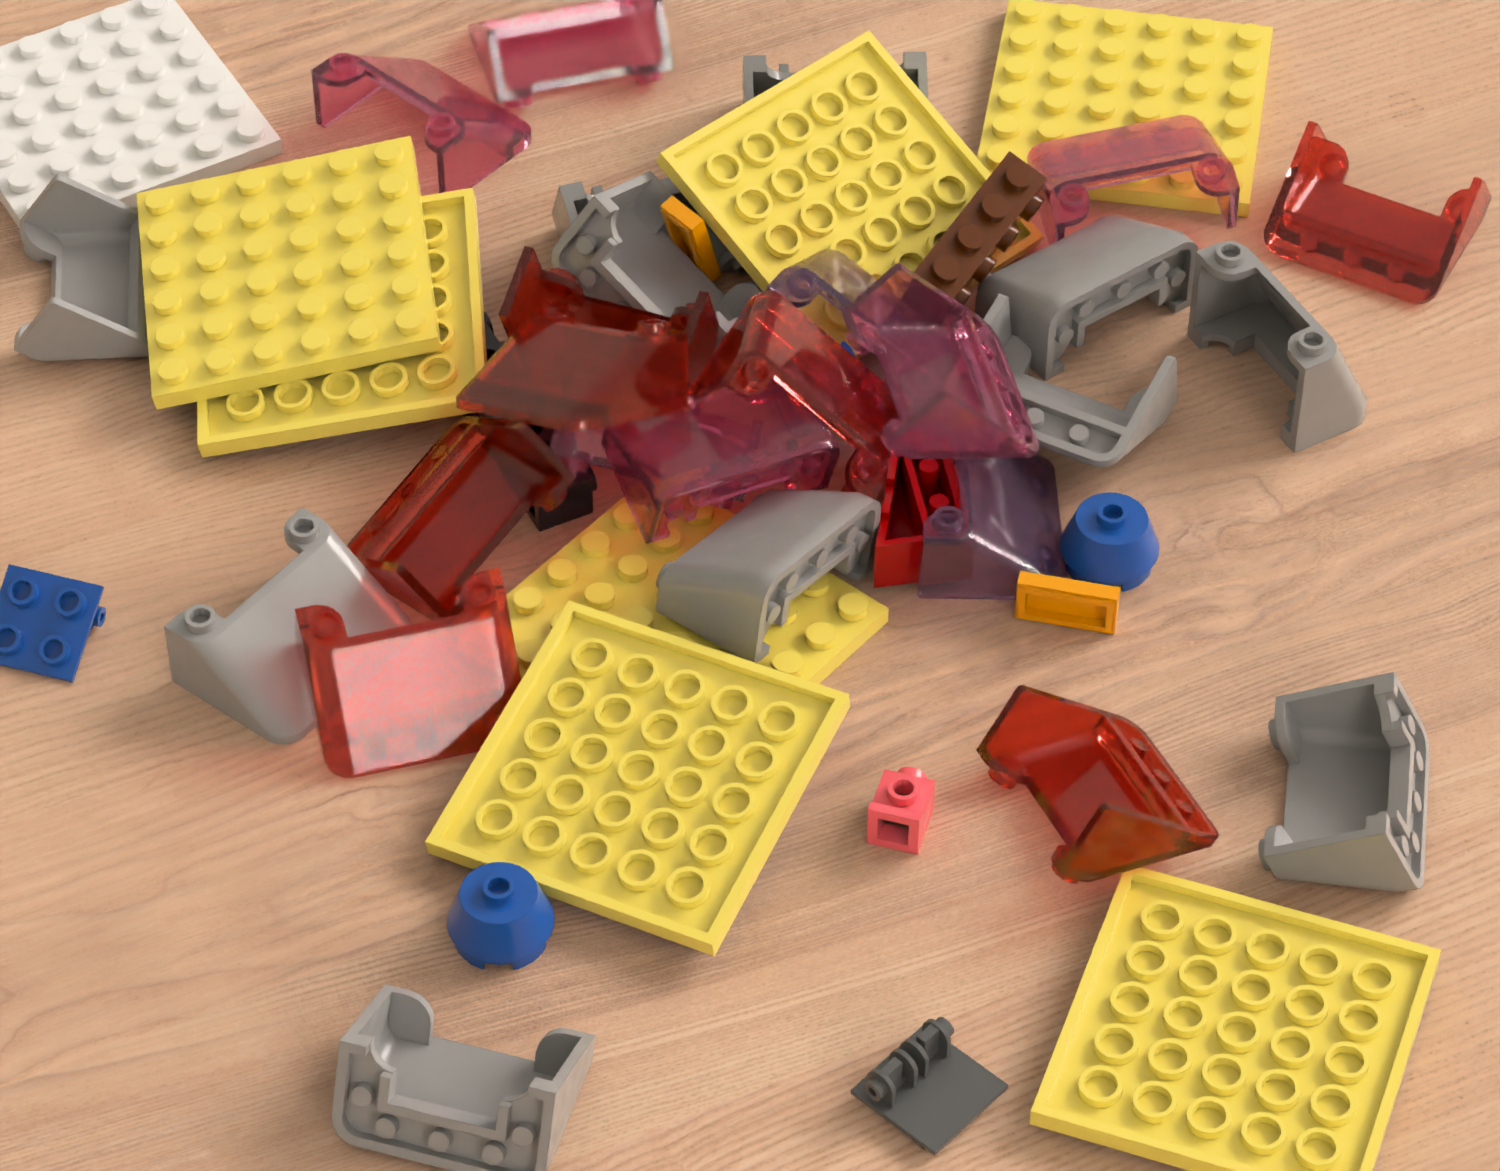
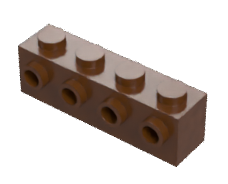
(983, 227)

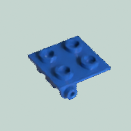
(46, 621)

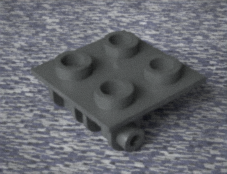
(929, 1087)

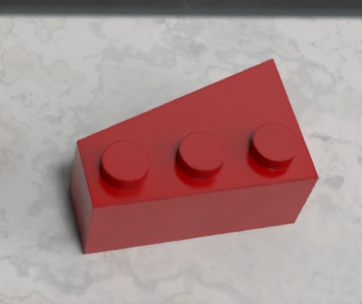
(911, 496)

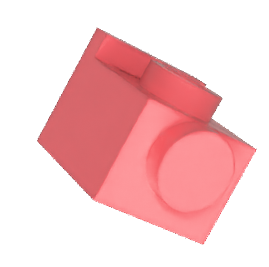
(904, 799)

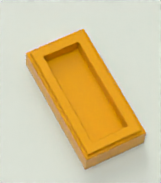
(691, 236)
(1067, 602)

